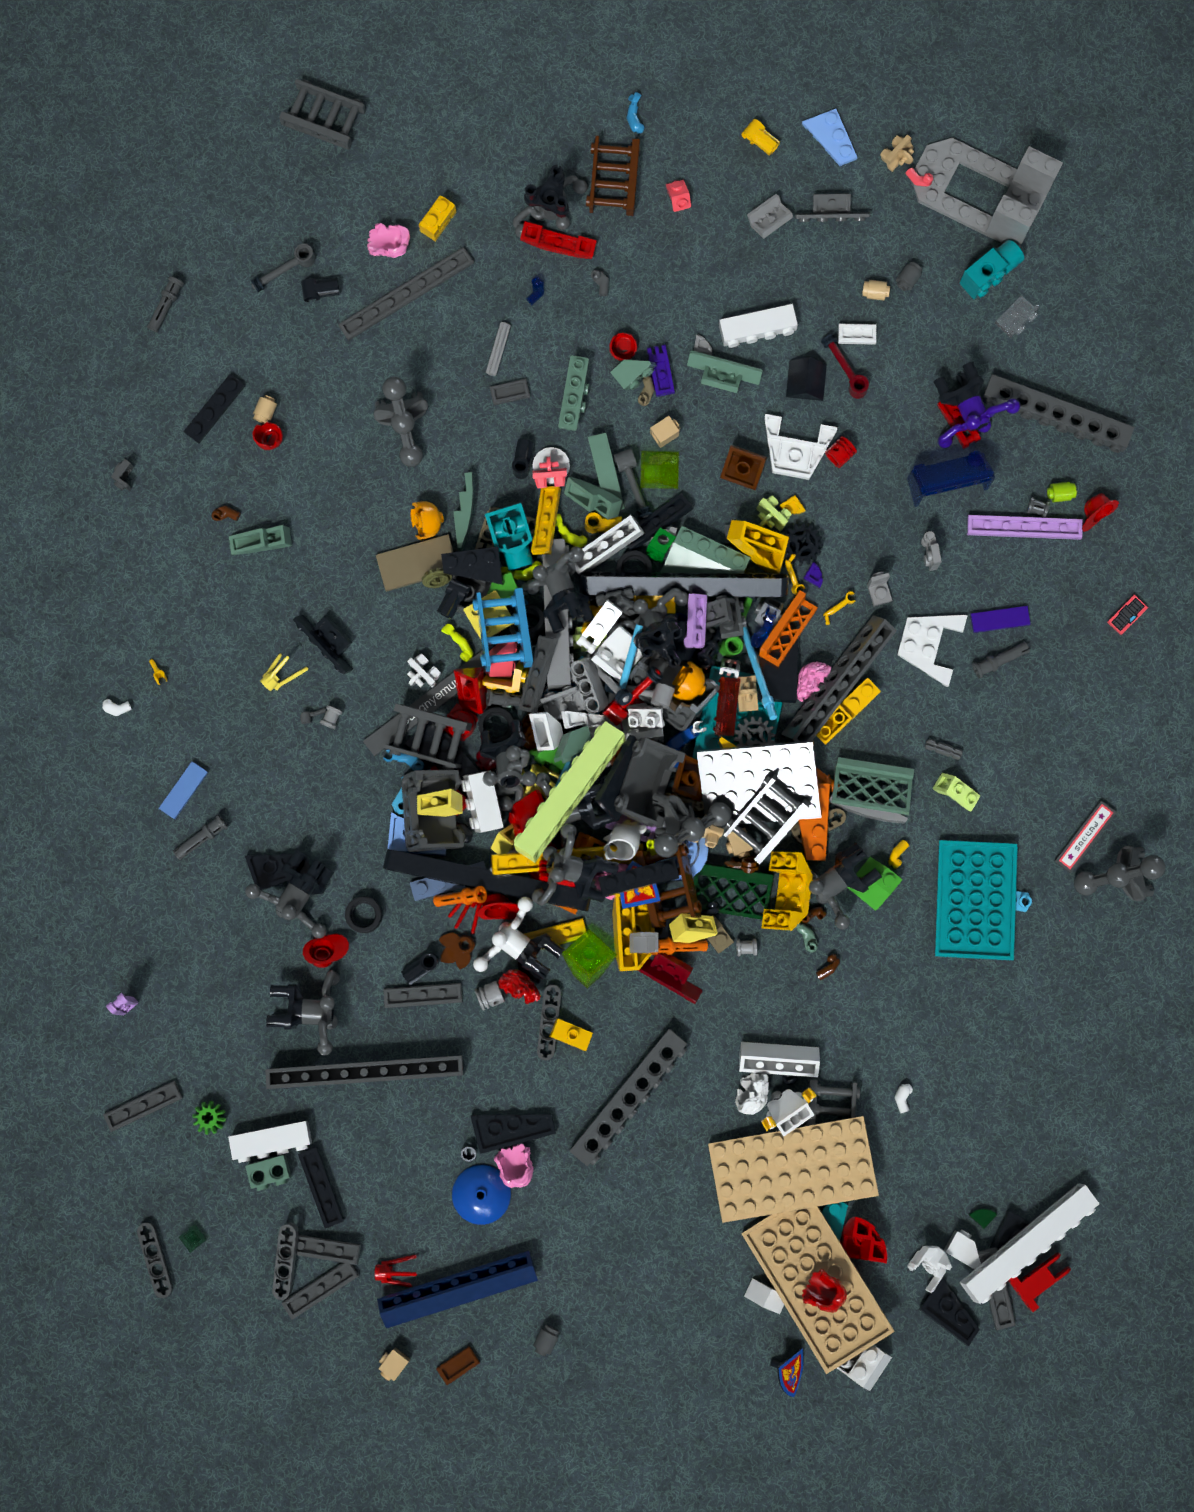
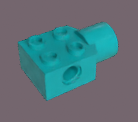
(991, 269)
(511, 535)

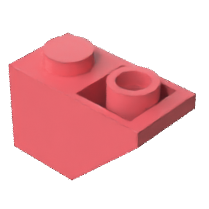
(502, 669)

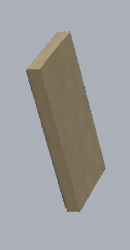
(409, 563)

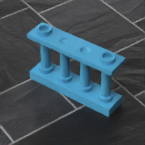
(518, 618)

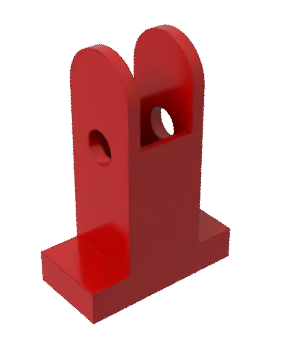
(1037, 1282)

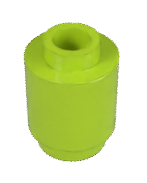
(1061, 491)

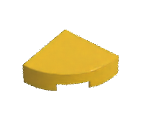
(793, 505)

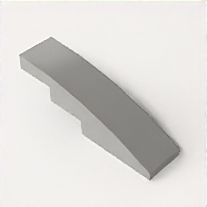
(873, 814)

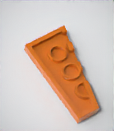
(815, 829)

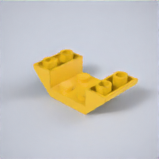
(792, 891)

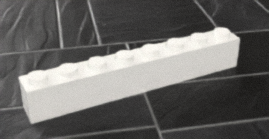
(1029, 1243)

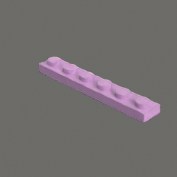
(1024, 527)

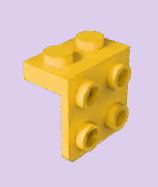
(510, 684)

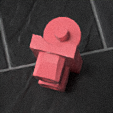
(541, 475)

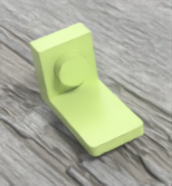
(957, 790)

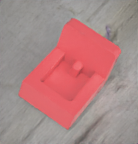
(679, 195)

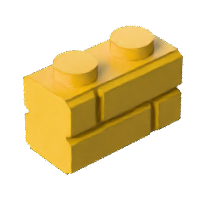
(437, 218)

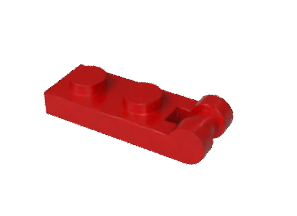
(954, 417)

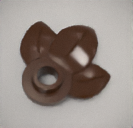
(748, 864)
(454, 950)

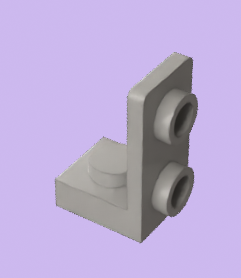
(879, 589)

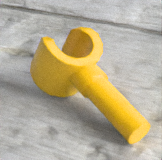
(157, 673)

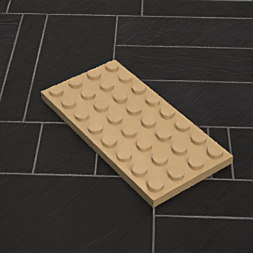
(794, 1171)
(789, 1251)

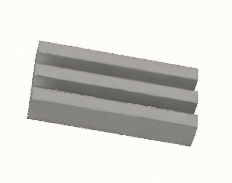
(729, 669)

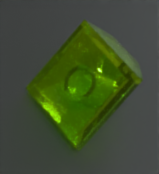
(659, 469)
(588, 958)

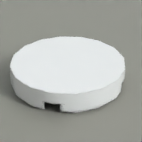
(555, 455)

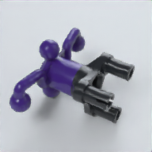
(969, 404)

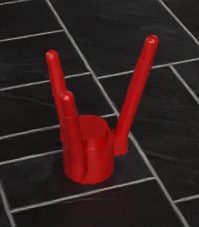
(464, 913)
(384, 1271)

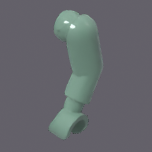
(808, 936)

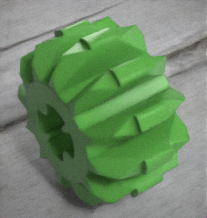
(205, 1110)

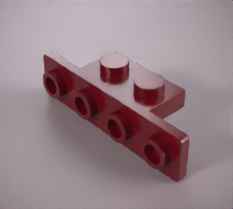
(672, 974)

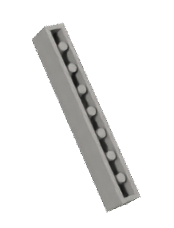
(559, 671)

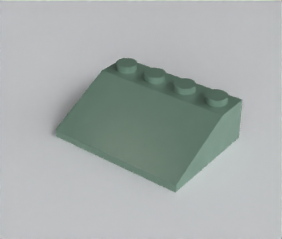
(699, 554)

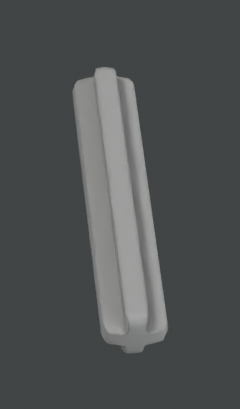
(498, 349)

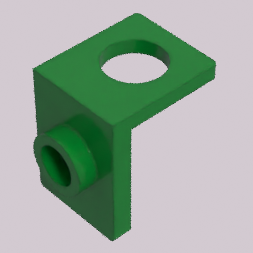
(656, 550)

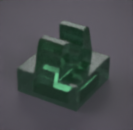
(192, 1238)

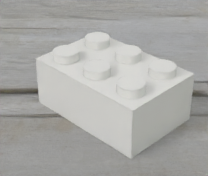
(482, 803)

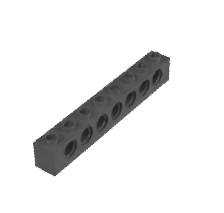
(1068, 411)
(840, 680)
(589, 1156)

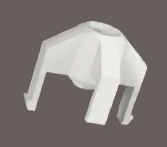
(934, 1261)

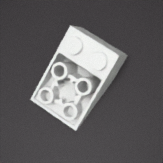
(866, 1366)

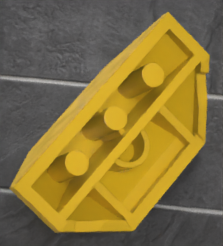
(625, 922)

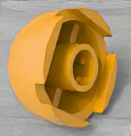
(426, 516)
(689, 683)

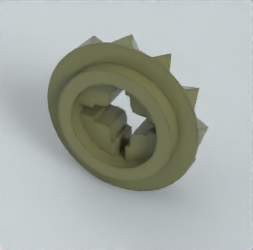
(435, 578)

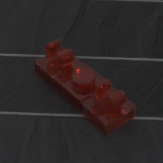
(727, 706)

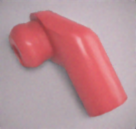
(917, 180)

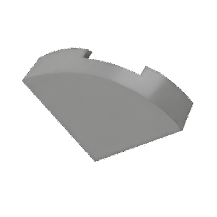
(702, 345)

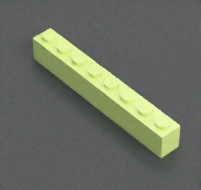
(569, 792)

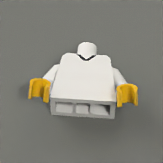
(788, 1110)

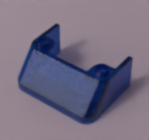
(950, 476)

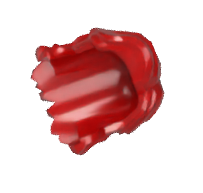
(519, 984)
(824, 1292)

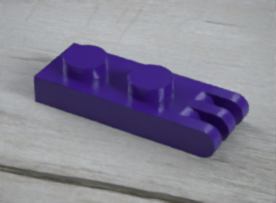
(662, 374)

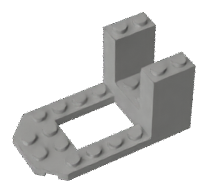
(1018, 207)

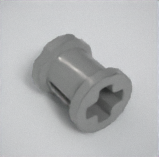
(331, 717)
(746, 947)

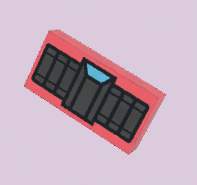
(1127, 614)

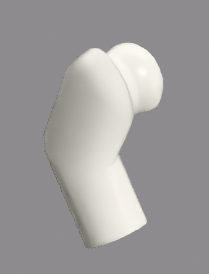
(114, 709)
(901, 1096)

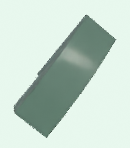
(593, 498)
(260, 540)

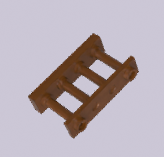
(628, 186)
(656, 913)

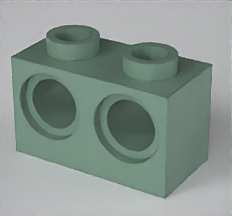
(267, 1167)

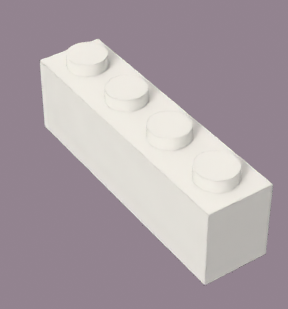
(758, 325)
(609, 544)
(779, 1059)
(270, 1140)

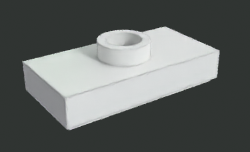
(857, 334)

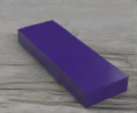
(1000, 619)

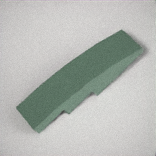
(604, 465)
(463, 517)

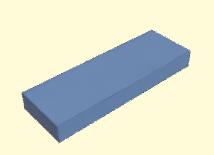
(183, 790)

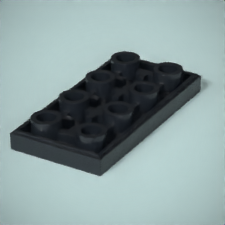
(783, 679)
(614, 779)

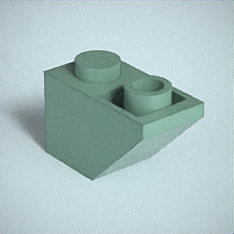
(630, 372)
(572, 744)

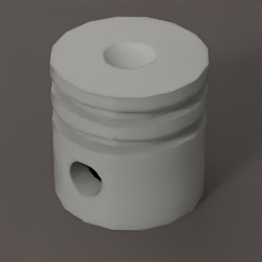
(489, 995)

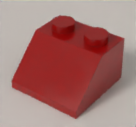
(524, 810)

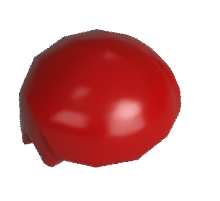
(620, 342)
(261, 433)

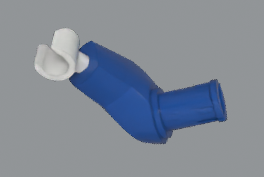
(684, 737)

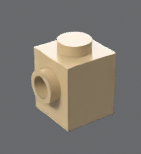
(665, 431)
(738, 846)
(393, 1364)

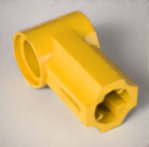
(759, 136)
(603, 524)

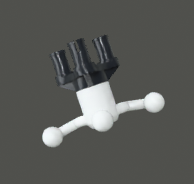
(520, 946)

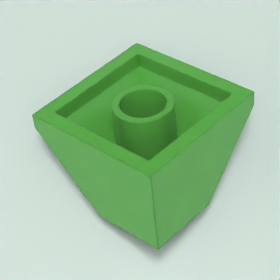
(881, 889)

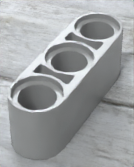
(590, 676)

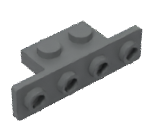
(831, 206)

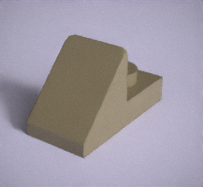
(722, 939)

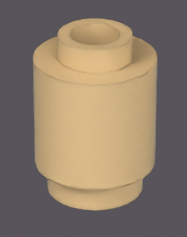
(876, 290)
(264, 409)

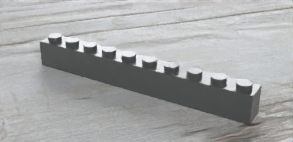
(364, 1072)

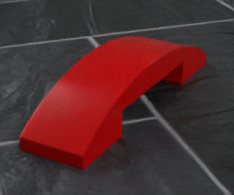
(557, 242)

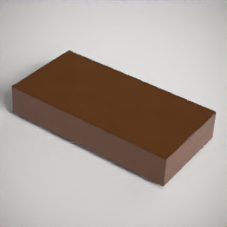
(458, 1365)

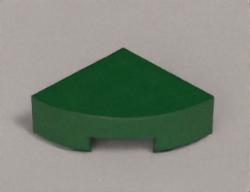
(983, 1217)

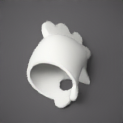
(626, 838)

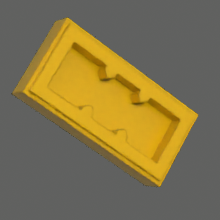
(571, 1034)

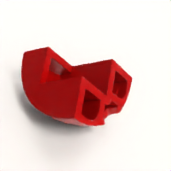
(862, 1241)

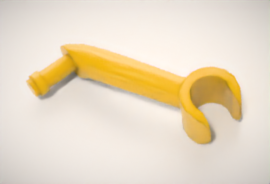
(792, 575)
(837, 607)

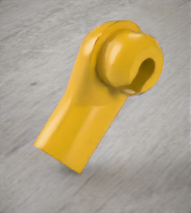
(896, 852)

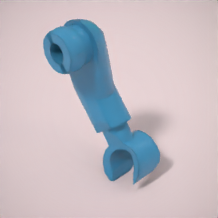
(632, 118)
(414, 762)

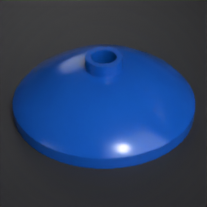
(496, 1195)

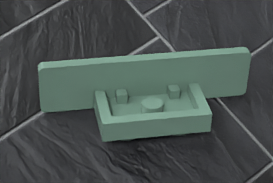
(722, 372)
(574, 393)

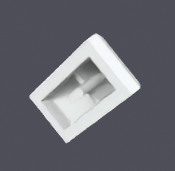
(764, 1296)

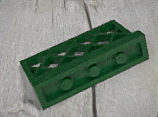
(737, 874)

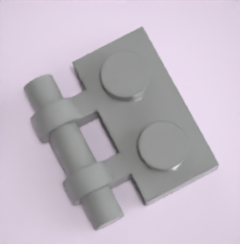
(932, 558)

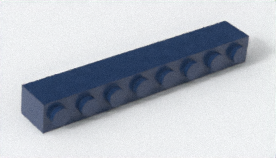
(457, 1289)

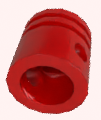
(840, 452)

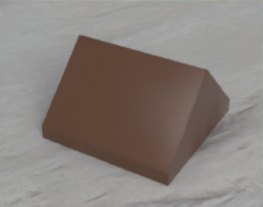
(743, 467)
(687, 780)

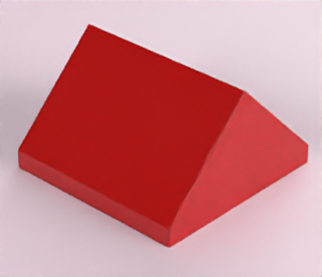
(470, 689)

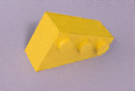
(762, 545)

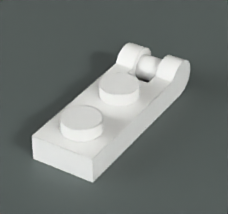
(600, 626)

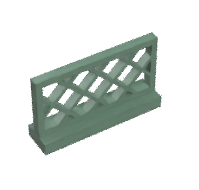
(877, 772)

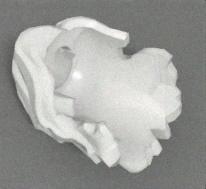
(755, 1093)

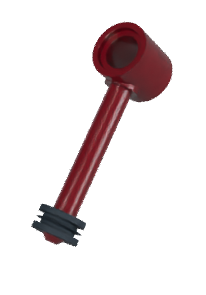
(830, 341)

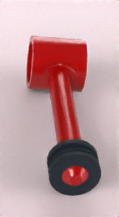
(617, 713)

